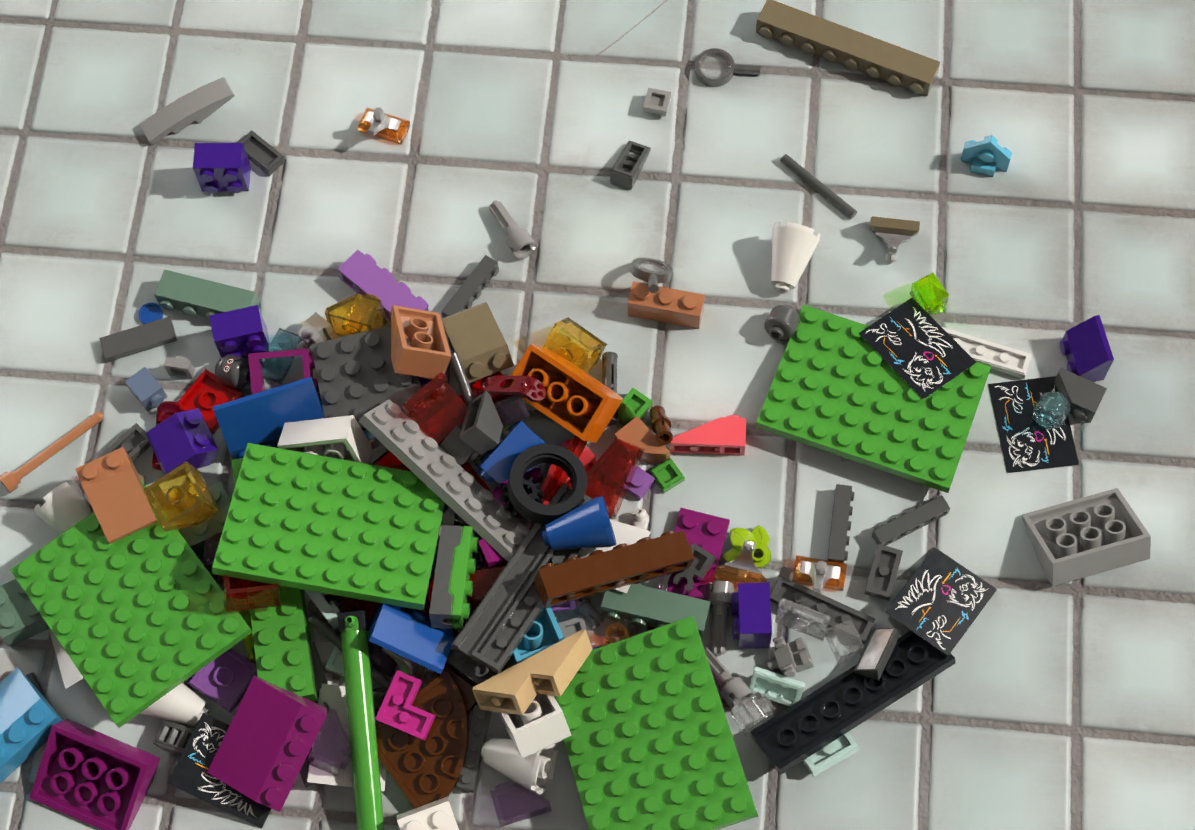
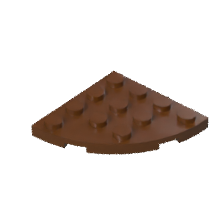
(429, 767)

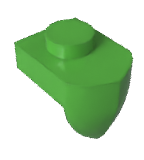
(633, 405)

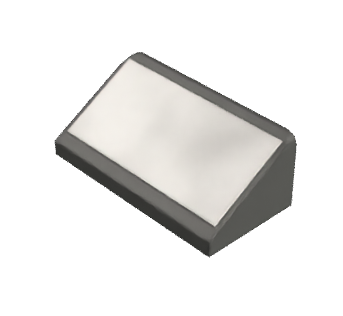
(877, 653)

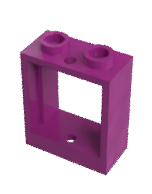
(256, 366)

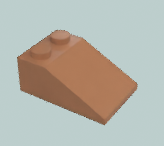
(418, 343)
(116, 495)

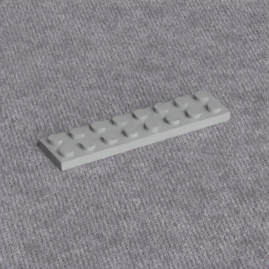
(446, 478)

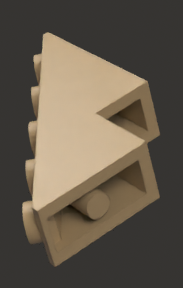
(542, 673)

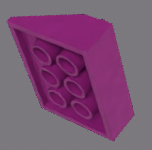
(267, 743)
(93, 777)

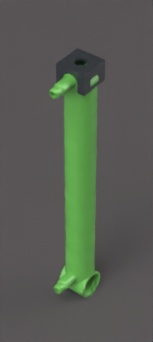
(361, 720)

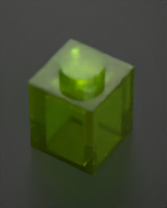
(930, 294)

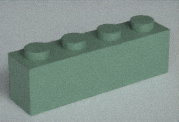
(200, 295)
(653, 607)

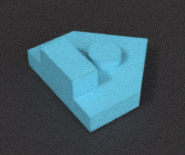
(986, 156)

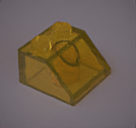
(356, 314)
(575, 344)
(181, 498)

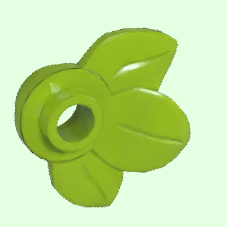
(758, 536)

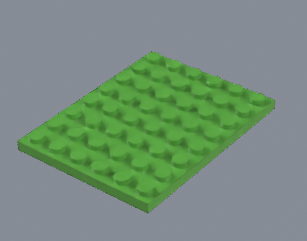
(853, 404)
(331, 527)
(130, 611)
(653, 736)

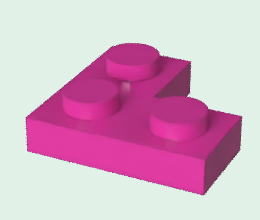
(398, 709)

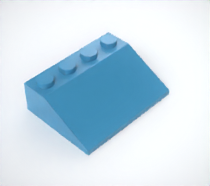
(24, 721)

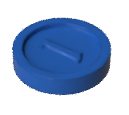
(150, 312)

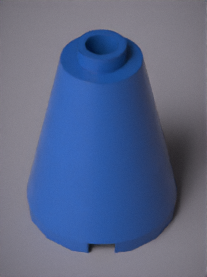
(581, 528)

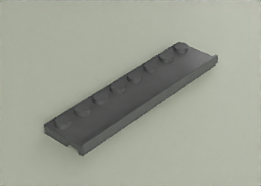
(512, 600)

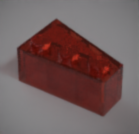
(613, 474)

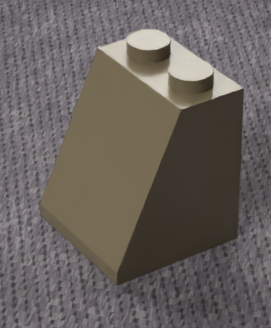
(477, 341)

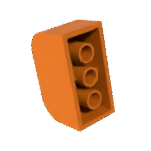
(571, 396)

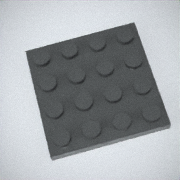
(359, 374)

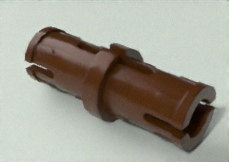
(661, 425)

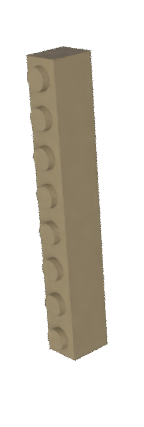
(847, 47)

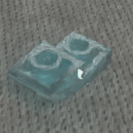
(277, 368)

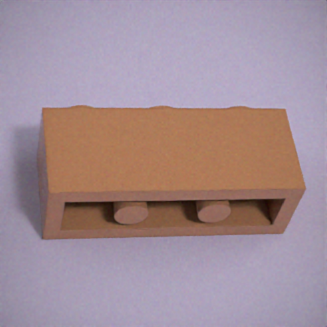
(666, 305)

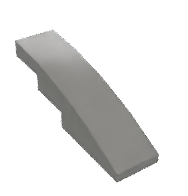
(190, 107)

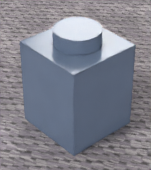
(146, 389)

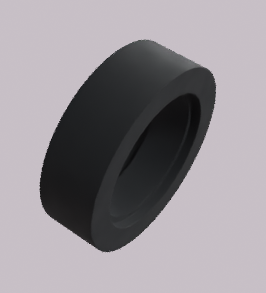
(553, 455)

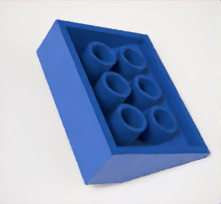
(262, 415)

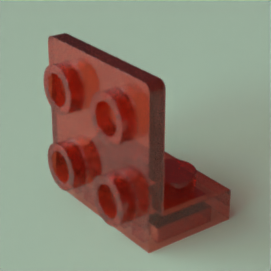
(436, 408)

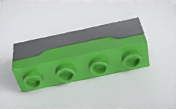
(452, 577)

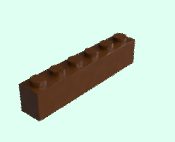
(613, 568)

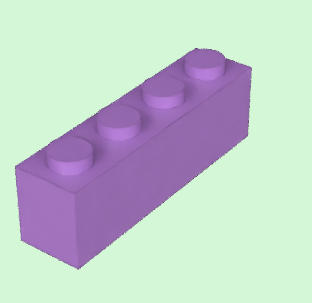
(367, 278)

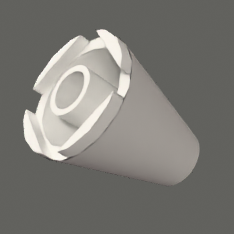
(791, 253)
(63, 507)
(179, 706)
(527, 771)

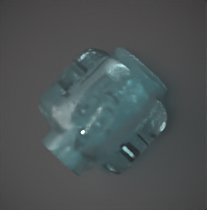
(1051, 410)

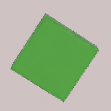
(667, 475)

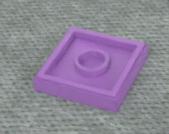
(225, 679)

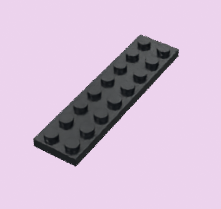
(847, 703)

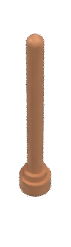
(12, 479)

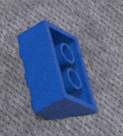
(410, 635)

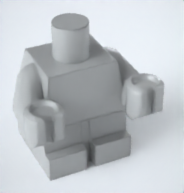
(313, 331)
(790, 656)

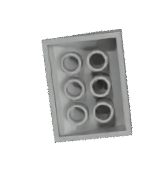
(1087, 536)

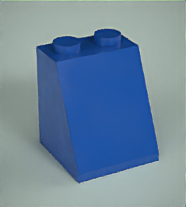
(497, 463)

